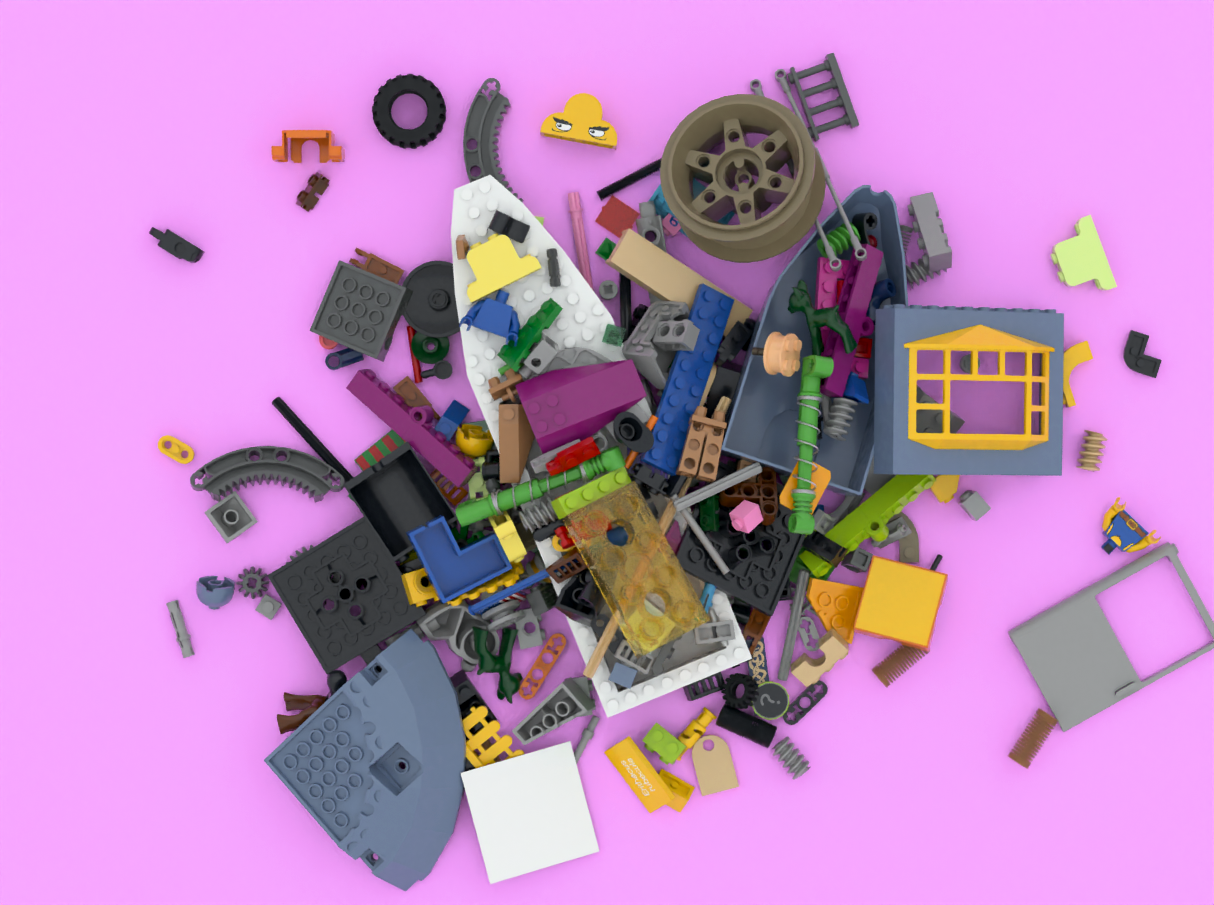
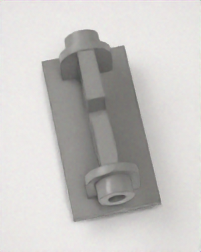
(897, 530)

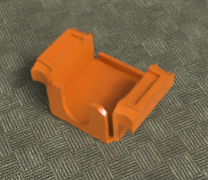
(324, 138)

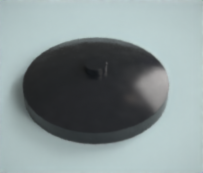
(433, 300)

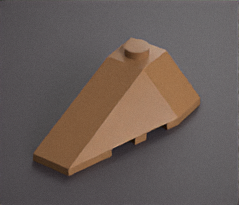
(514, 442)

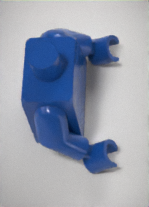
(494, 317)

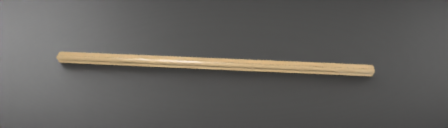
(664, 523)

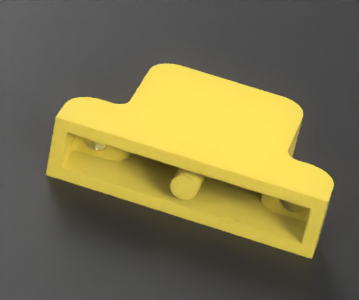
(497, 266)
(508, 537)

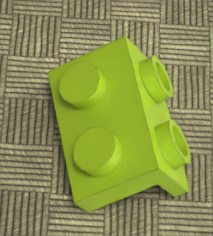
(664, 743)

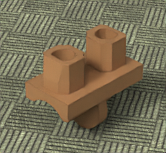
(507, 388)

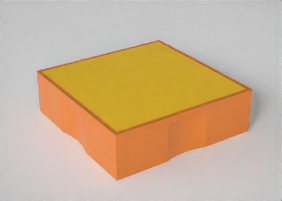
(900, 603)

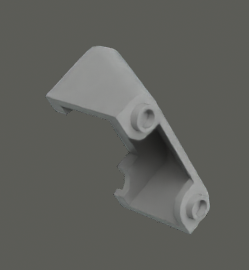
(648, 357)

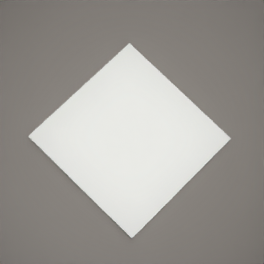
(529, 812)

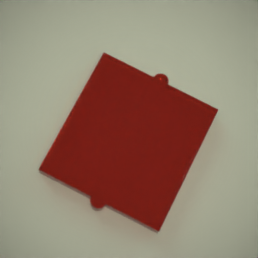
(616, 216)

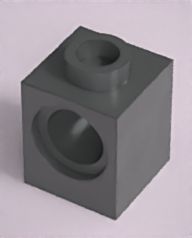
(857, 560)

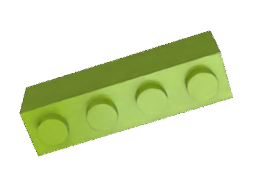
(590, 492)

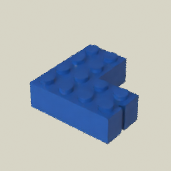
(454, 568)

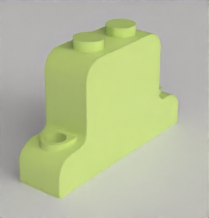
(1083, 258)

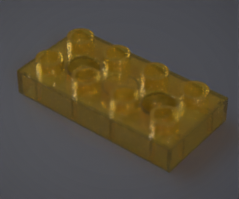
(636, 569)

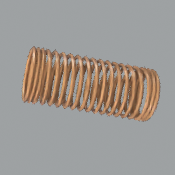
(881, 671)
(1044, 719)

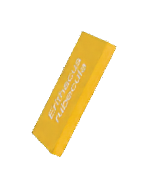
(639, 774)

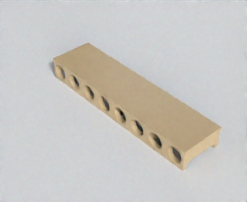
(664, 274)

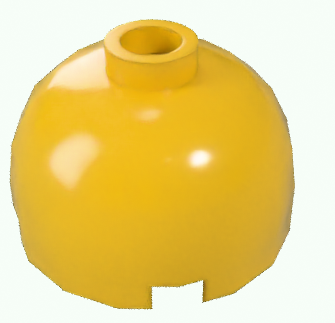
(473, 441)

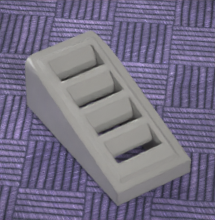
(645, 668)

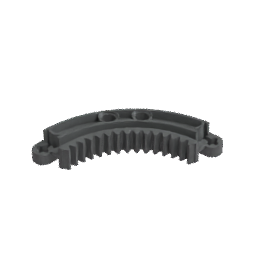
(481, 127)
(237, 469)

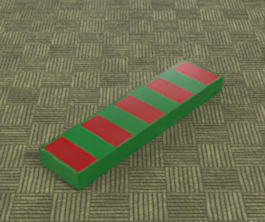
(379, 450)

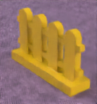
(508, 579)
(489, 729)

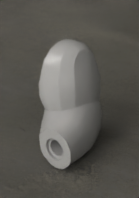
(455, 627)

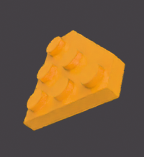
(835, 605)

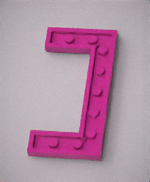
(826, 297)

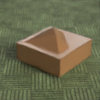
(462, 247)

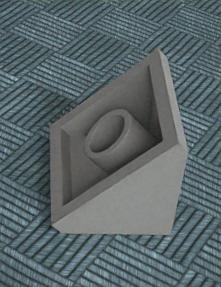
(231, 517)

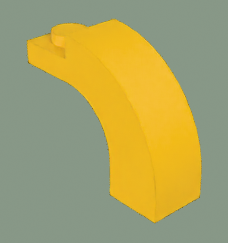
(1072, 357)

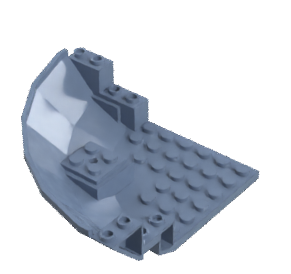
(350, 756)

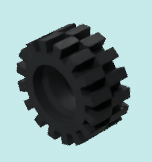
(730, 691)

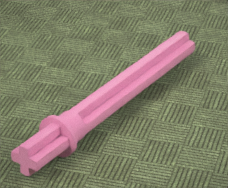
(579, 236)

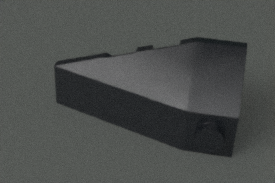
(568, 602)

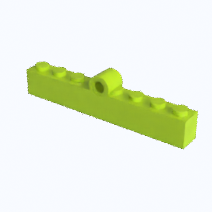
(871, 515)

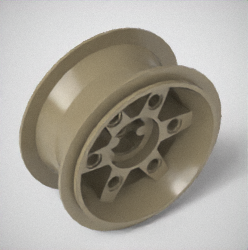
(688, 157)

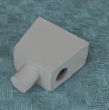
(543, 350)

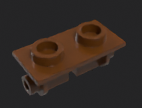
(307, 197)

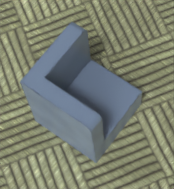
(623, 675)

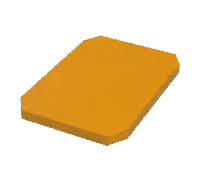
(820, 477)

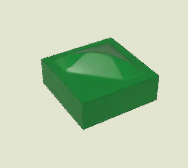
(605, 249)

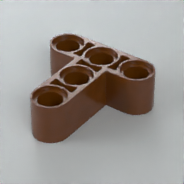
(757, 494)

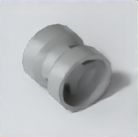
(965, 363)

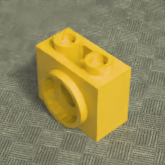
(415, 591)

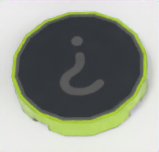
(771, 701)

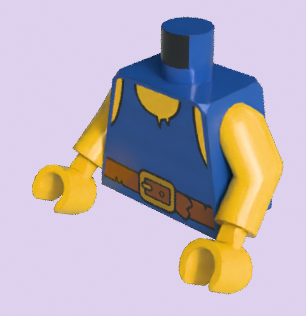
(1124, 531)

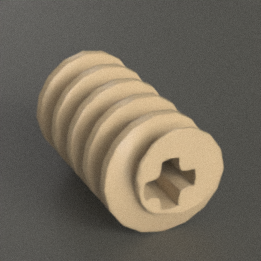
(1091, 451)

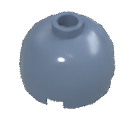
(215, 592)

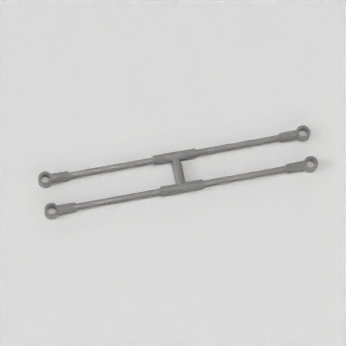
(854, 239)

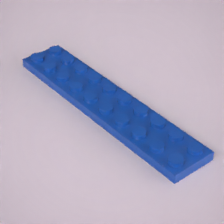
(688, 380)

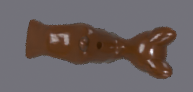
(306, 703)

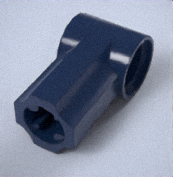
(346, 356)

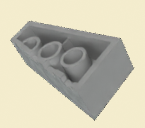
(930, 228)
(555, 710)

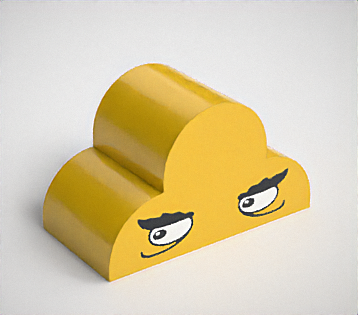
(581, 123)

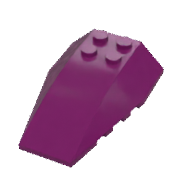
(578, 400)

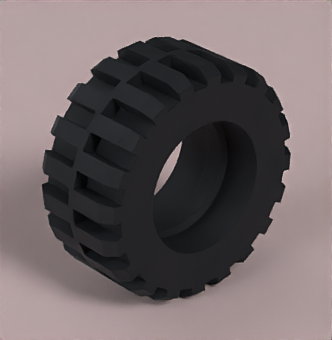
(409, 85)

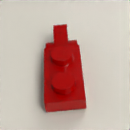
(573, 456)

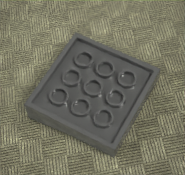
(361, 310)

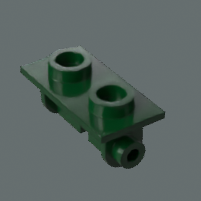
(708, 518)

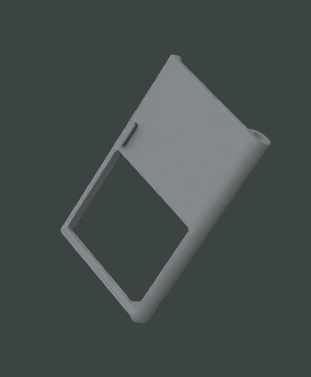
(1078, 654)

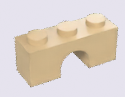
(809, 669)

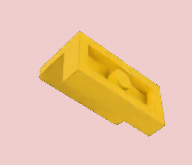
(680, 789)

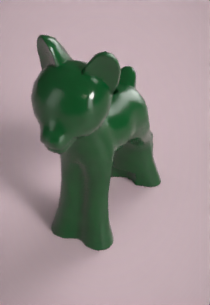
(816, 318)
(501, 663)

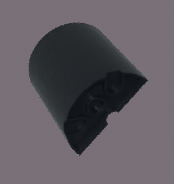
(397, 498)

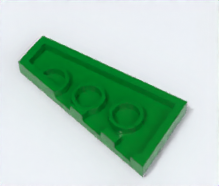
(530, 334)

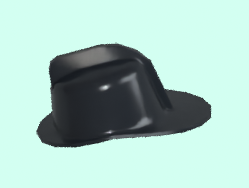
(632, 432)

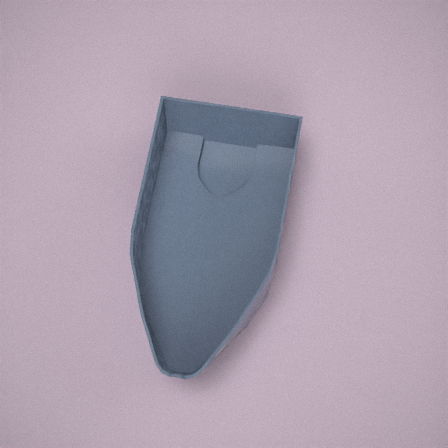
(765, 405)

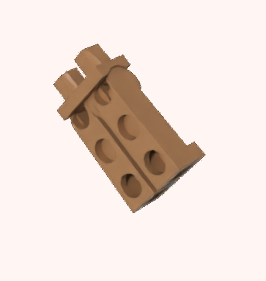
(700, 430)

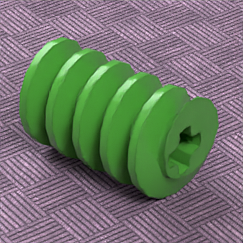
(838, 240)

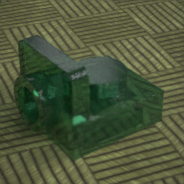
(614, 335)

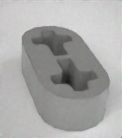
(804, 635)

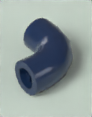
(882, 290)

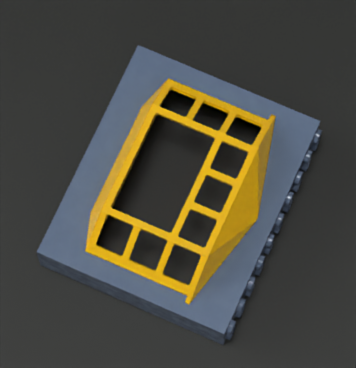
(905, 330)

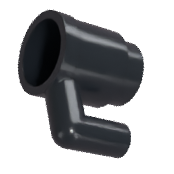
(441, 370)
(489, 468)

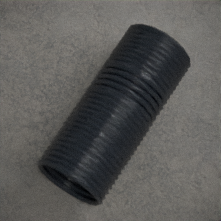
(741, 724)

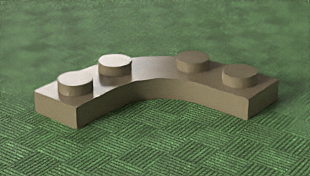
(909, 544)

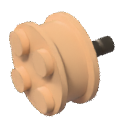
(780, 354)

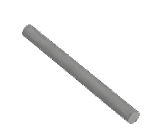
(702, 537)

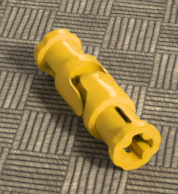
(698, 724)

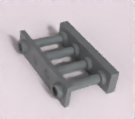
(835, 82)

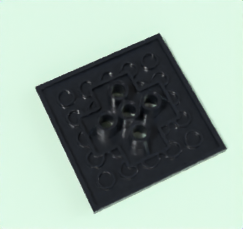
(760, 573)
(336, 633)

